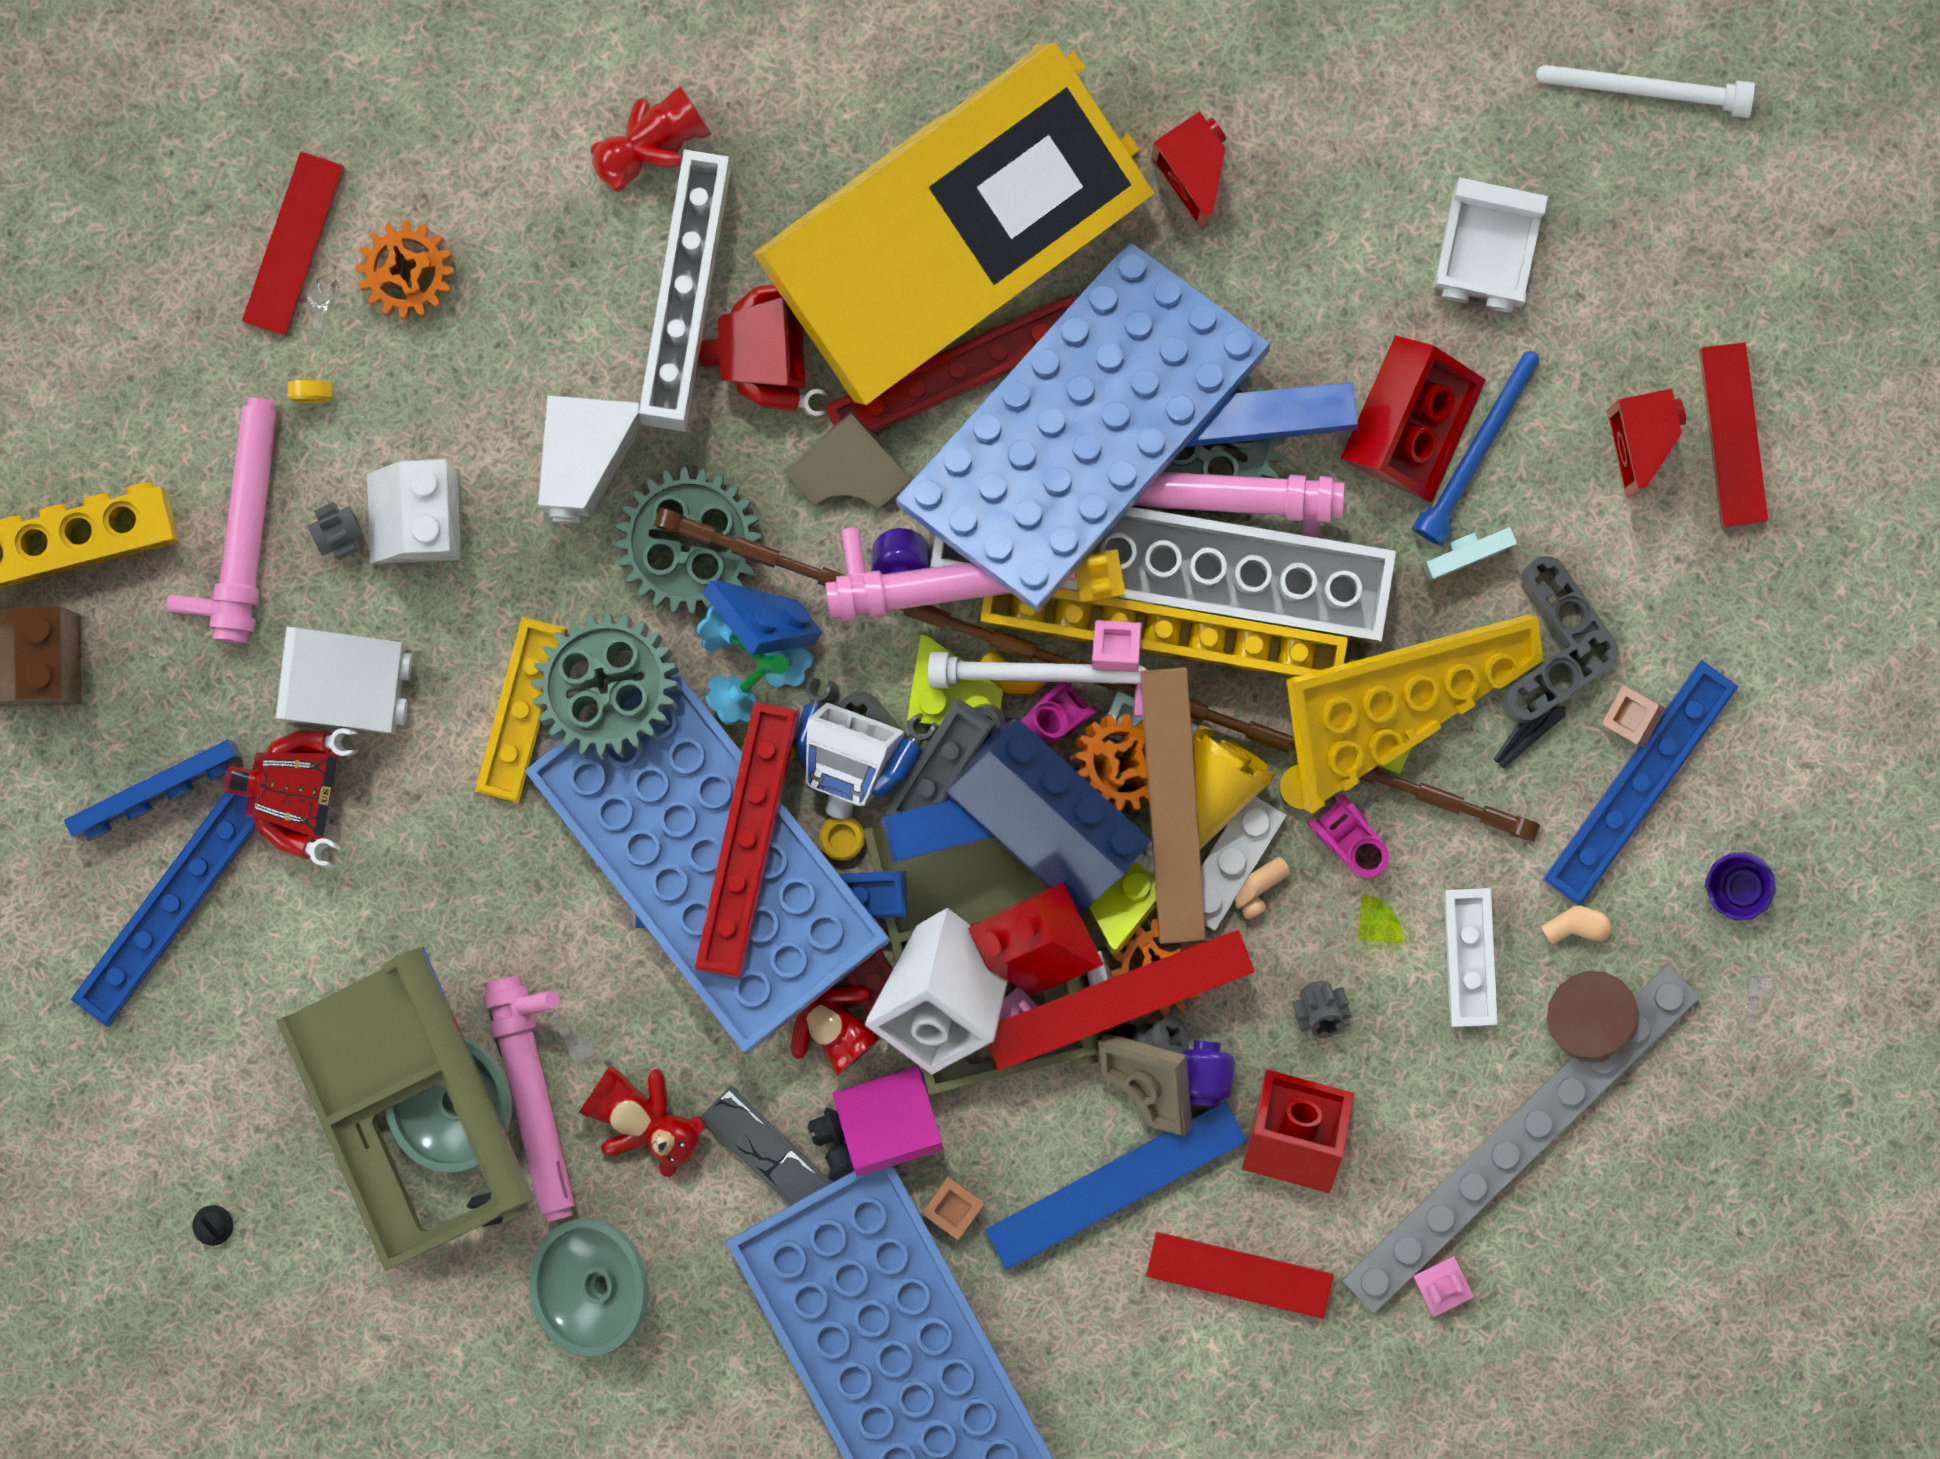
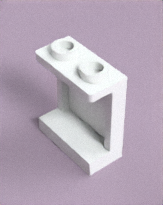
(1489, 244)

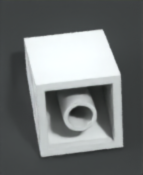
(582, 453)
(414, 512)
(343, 681)
(939, 996)

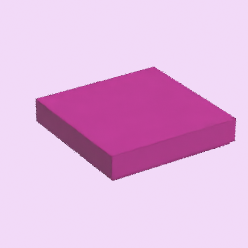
(887, 1121)

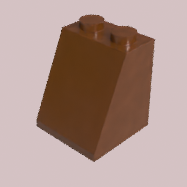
(40, 656)

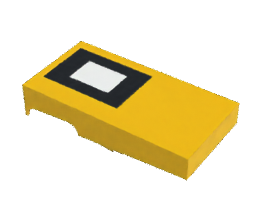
(955, 222)

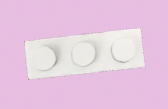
(1236, 856)
(1470, 957)

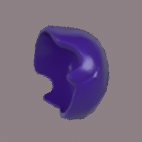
(1740, 886)

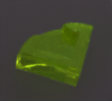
(1378, 921)

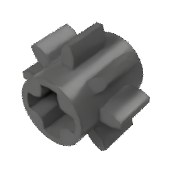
(335, 530)
(1321, 1009)

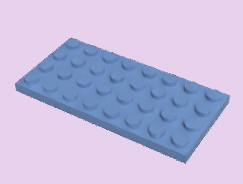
(1083, 426)
(658, 838)
(882, 1327)

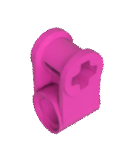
(1058, 714)
(1349, 836)

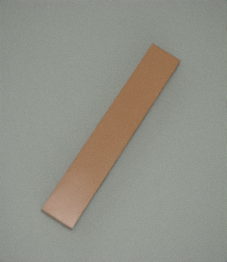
(1172, 805)

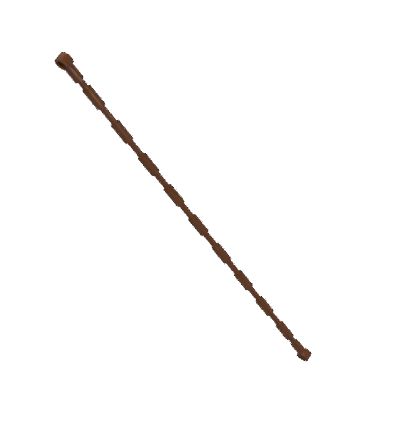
(679, 524)

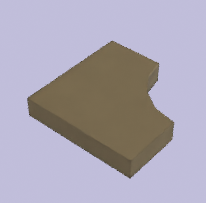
(848, 463)
(1152, 1078)

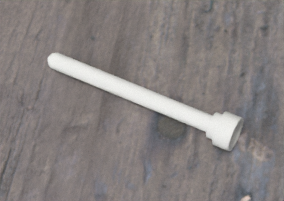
(1733, 98)
(949, 670)

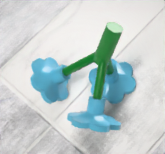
(733, 696)

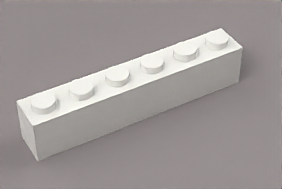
(684, 290)

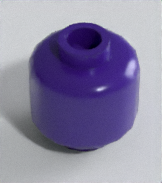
(900, 551)
(1209, 1073)

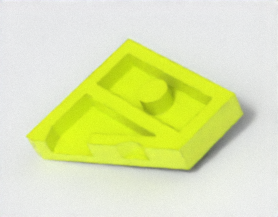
(936, 702)
(1124, 907)

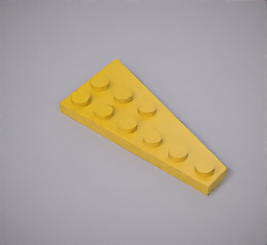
(1390, 702)

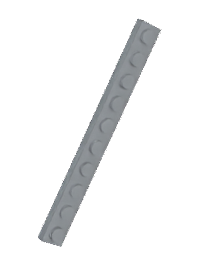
(1511, 1149)

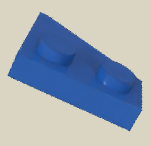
(762, 619)

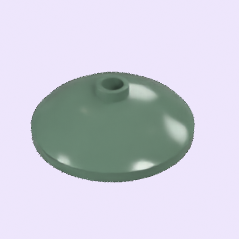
(430, 1127)
(571, 1292)

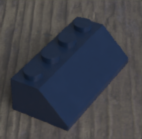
(1047, 814)

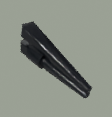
(1527, 733)

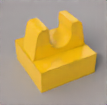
(1100, 577)

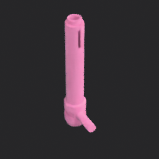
(1292, 497)
(236, 592)
(877, 593)
(514, 1027)

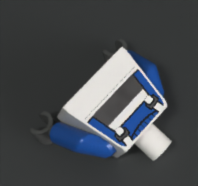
(851, 753)

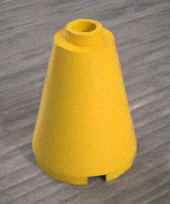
(1225, 780)

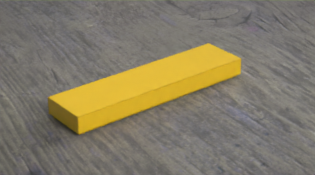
(516, 717)

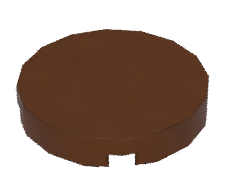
(1593, 1016)

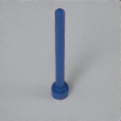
(1436, 521)

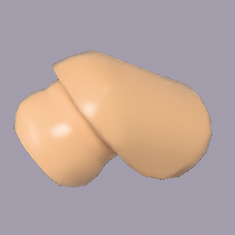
(1257, 883)
(1578, 921)

